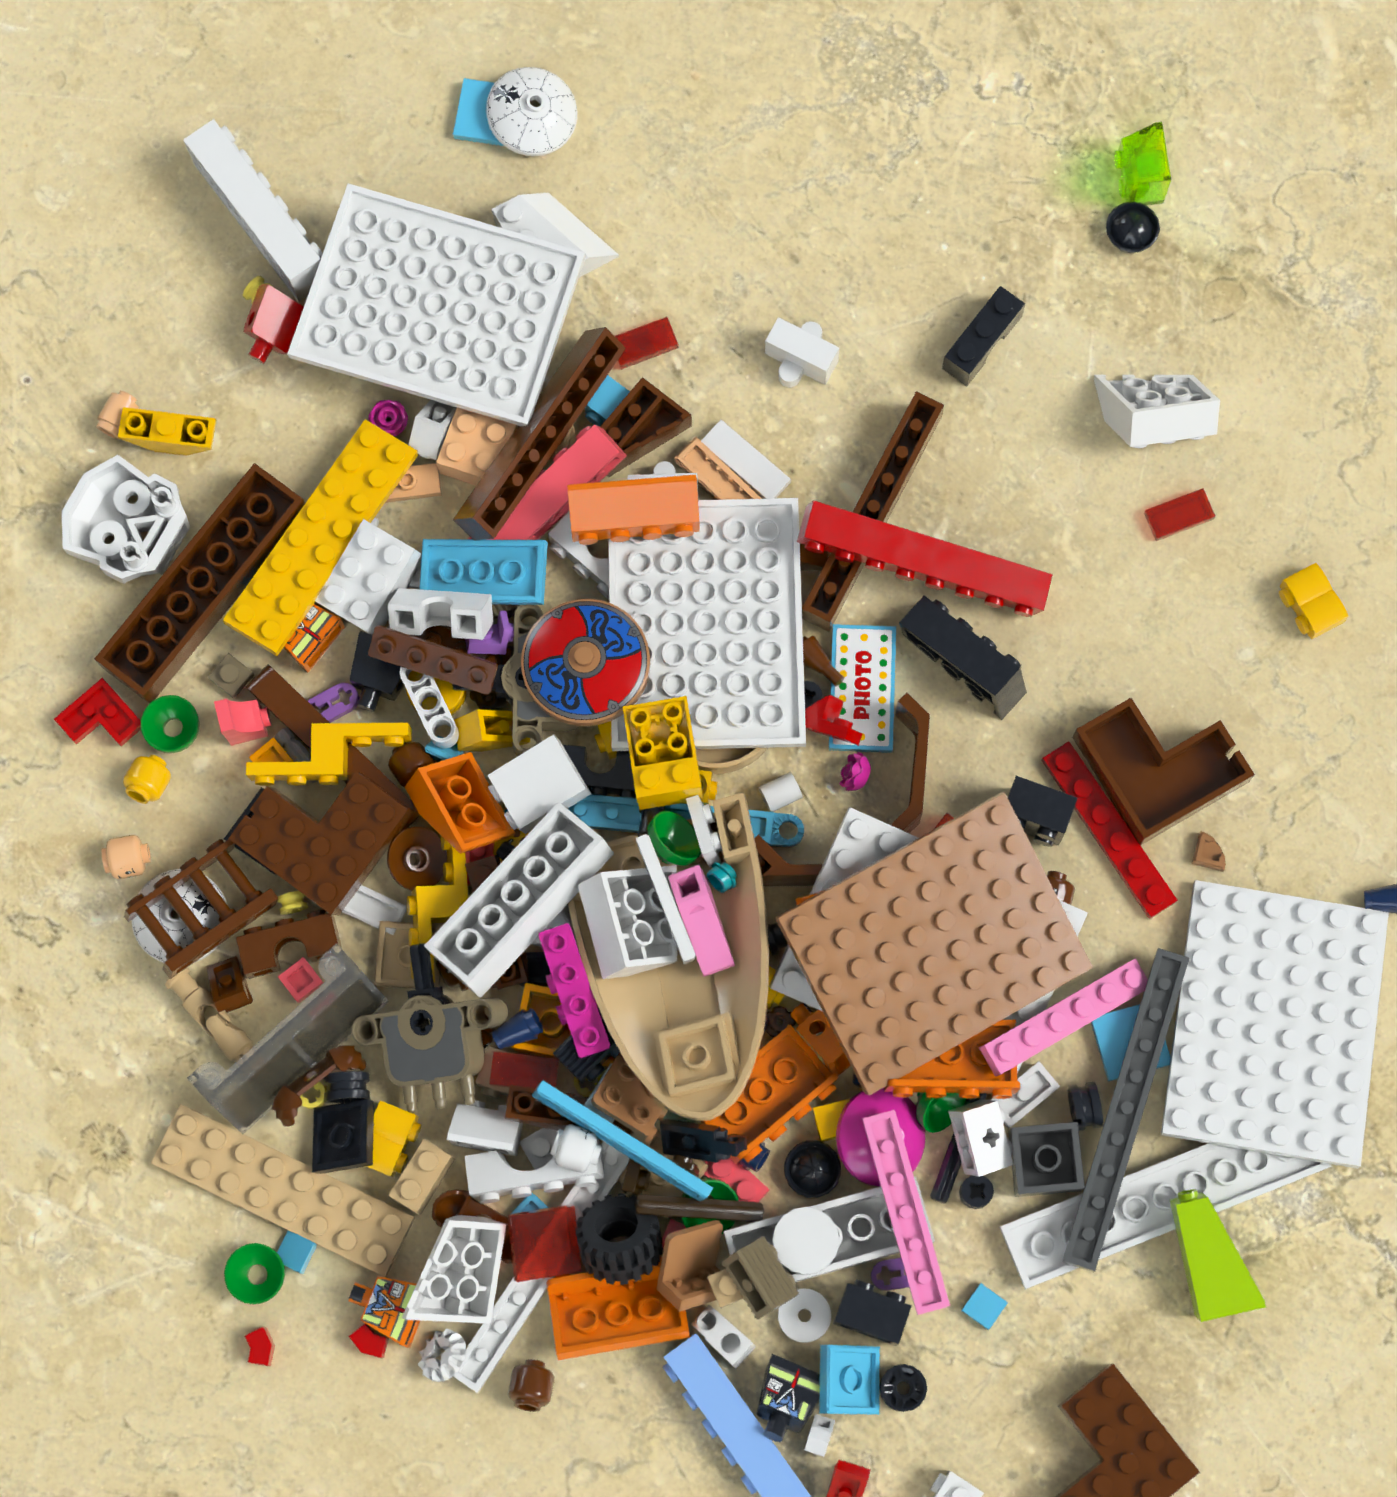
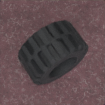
(620, 1259)

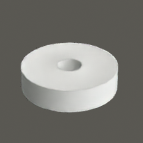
(805, 1331)

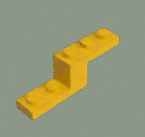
(329, 753)
(438, 902)

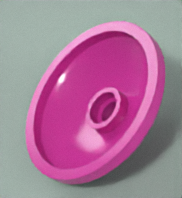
(853, 1141)

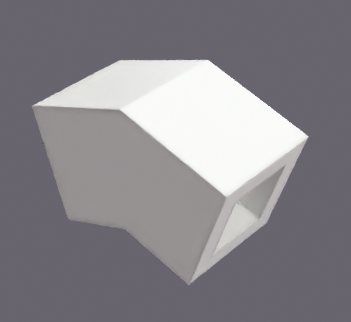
(819, 1435)

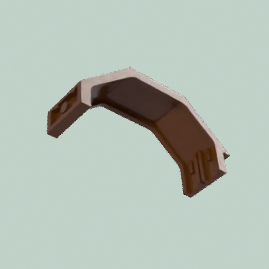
(917, 721)

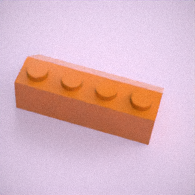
(634, 509)

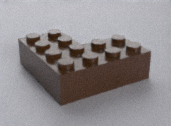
(1156, 786)
(327, 856)
(1129, 1440)

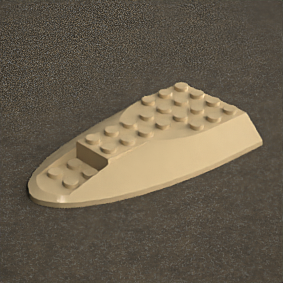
(675, 1028)

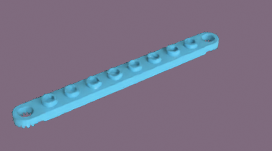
(624, 816)

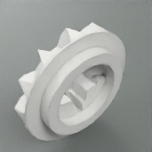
(450, 1360)

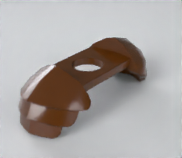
(288, 1098)
(461, 1203)

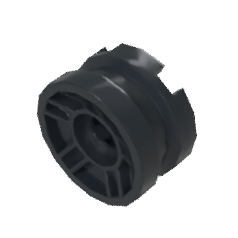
(346, 1086)
(1085, 1105)
(916, 1392)

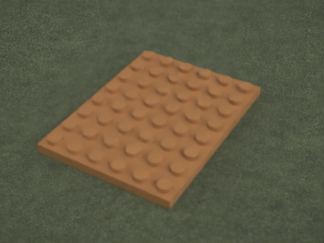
(934, 943)

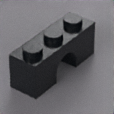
(982, 334)
(616, 781)

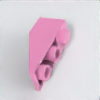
(701, 920)

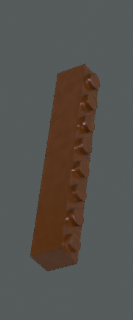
(534, 444)
(877, 503)

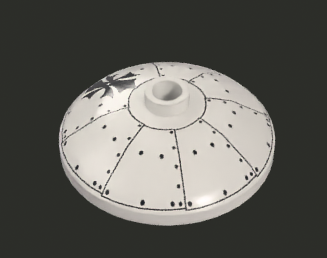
(526, 127)
(175, 927)

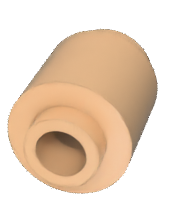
(111, 413)

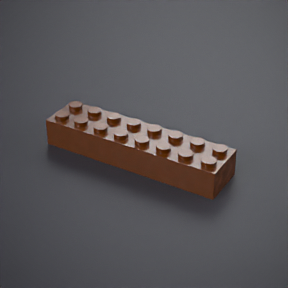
(200, 584)

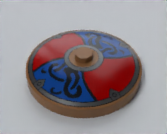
(585, 662)

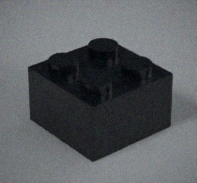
(1041, 810)
(873, 1313)

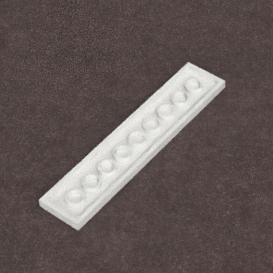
(1144, 1206)

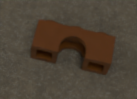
(261, 947)

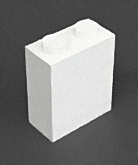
(536, 783)

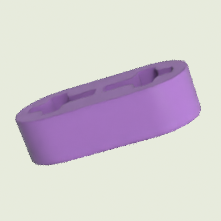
(330, 696)
(896, 1282)

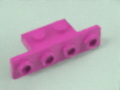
(574, 991)

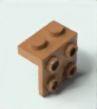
(629, 1101)
(687, 1262)

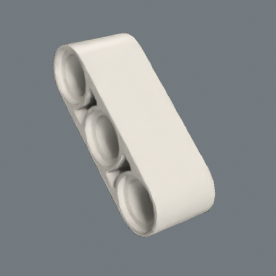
(434, 717)

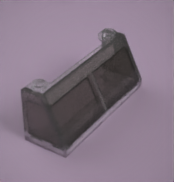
(293, 1046)

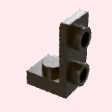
(638, 1178)

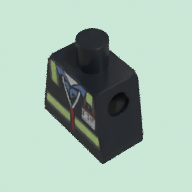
(787, 1397)

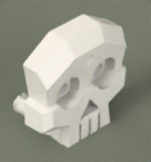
(102, 509)

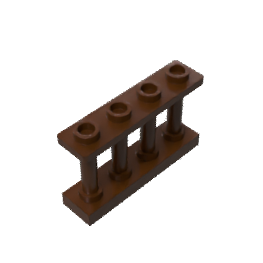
(438, 656)
(203, 938)

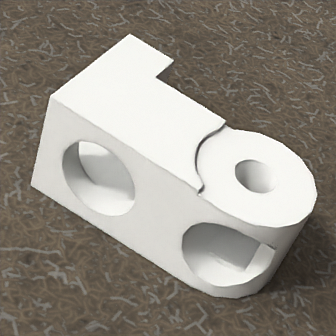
(723, 1336)

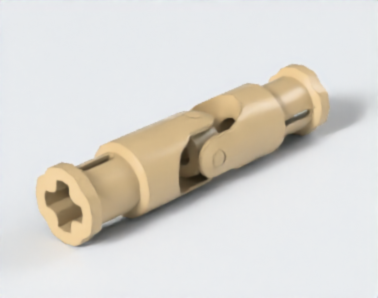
(196, 999)

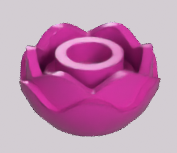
(391, 409)
(855, 772)

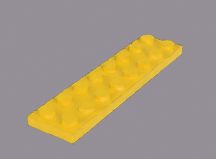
(318, 536)

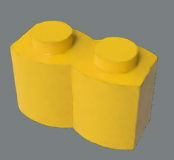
(1313, 601)
(391, 1136)

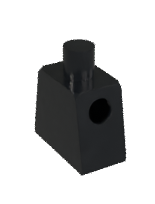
(373, 676)

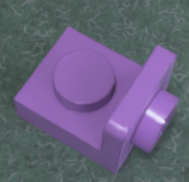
(495, 640)

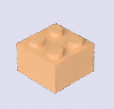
(472, 445)

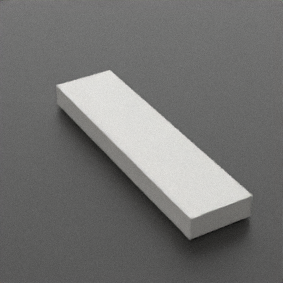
(666, 899)

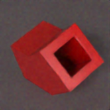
(369, 1342)
(260, 1346)

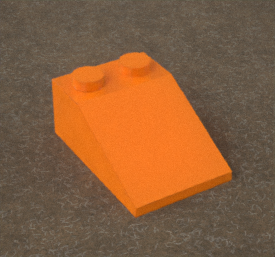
(458, 803)

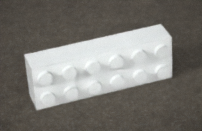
(255, 206)
(519, 899)
(861, 1225)

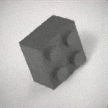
(1046, 1159)

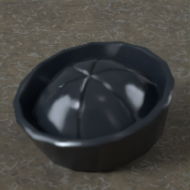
(1132, 227)
(812, 1169)

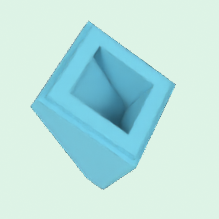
(441, 754)
(296, 1251)

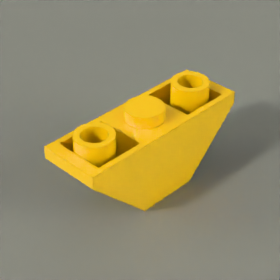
(167, 431)

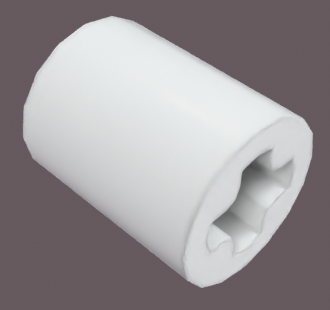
(780, 792)

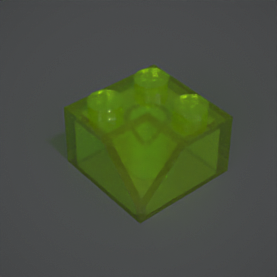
(1144, 166)

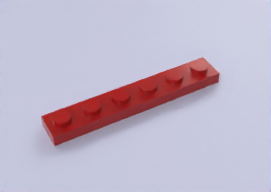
(1110, 830)

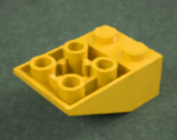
(662, 752)

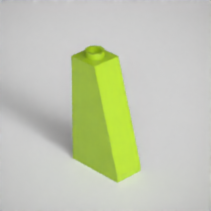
(1212, 1264)

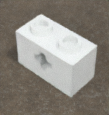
(981, 1137)

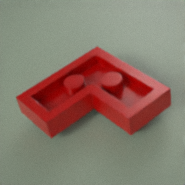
(96, 707)

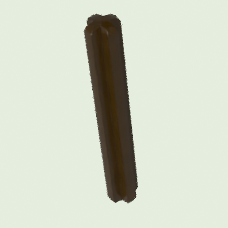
(702, 1209)

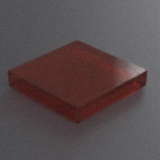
(544, 1243)

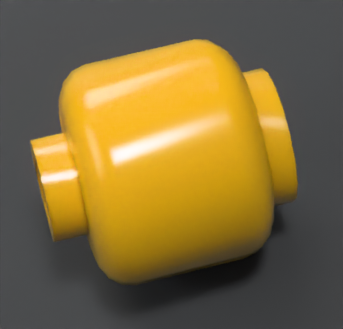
(146, 779)

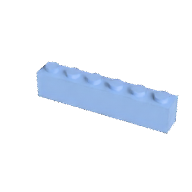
(731, 1421)

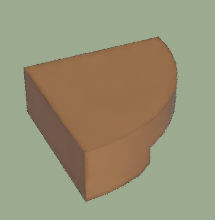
(1208, 853)

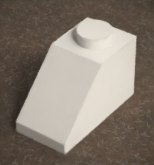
(431, 428)

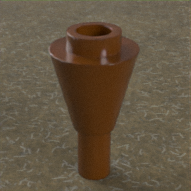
(817, 660)

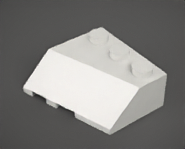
(549, 220)
(1158, 408)
(627, 922)
(460, 1273)

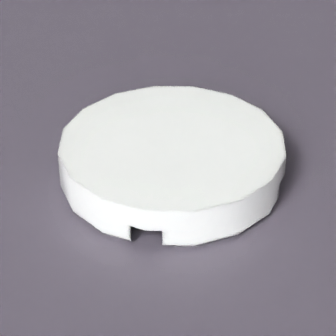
(806, 1240)

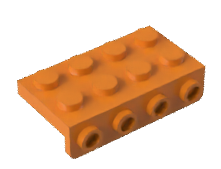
(960, 1071)
(779, 1088)
(608, 1317)

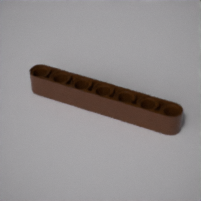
(298, 716)

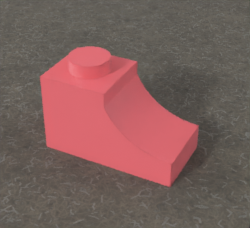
(242, 720)

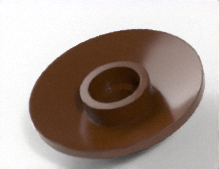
(428, 854)

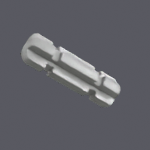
(293, 747)

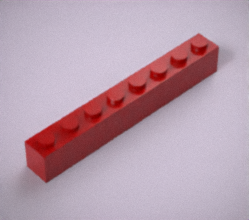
(924, 558)

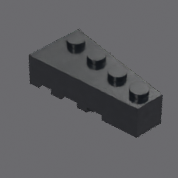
(965, 654)

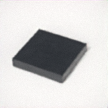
(343, 1136)

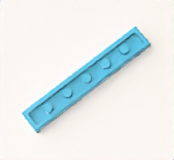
(622, 1141)

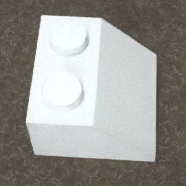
(484, 1129)

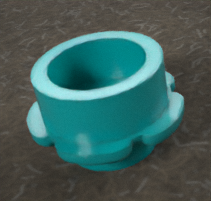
(722, 877)

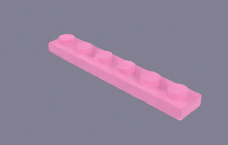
(1064, 1017)
(906, 1212)

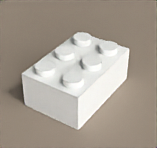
(369, 577)

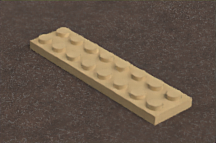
(283, 1190)

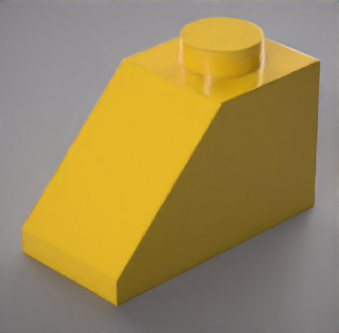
(486, 730)

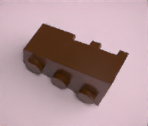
(644, 422)

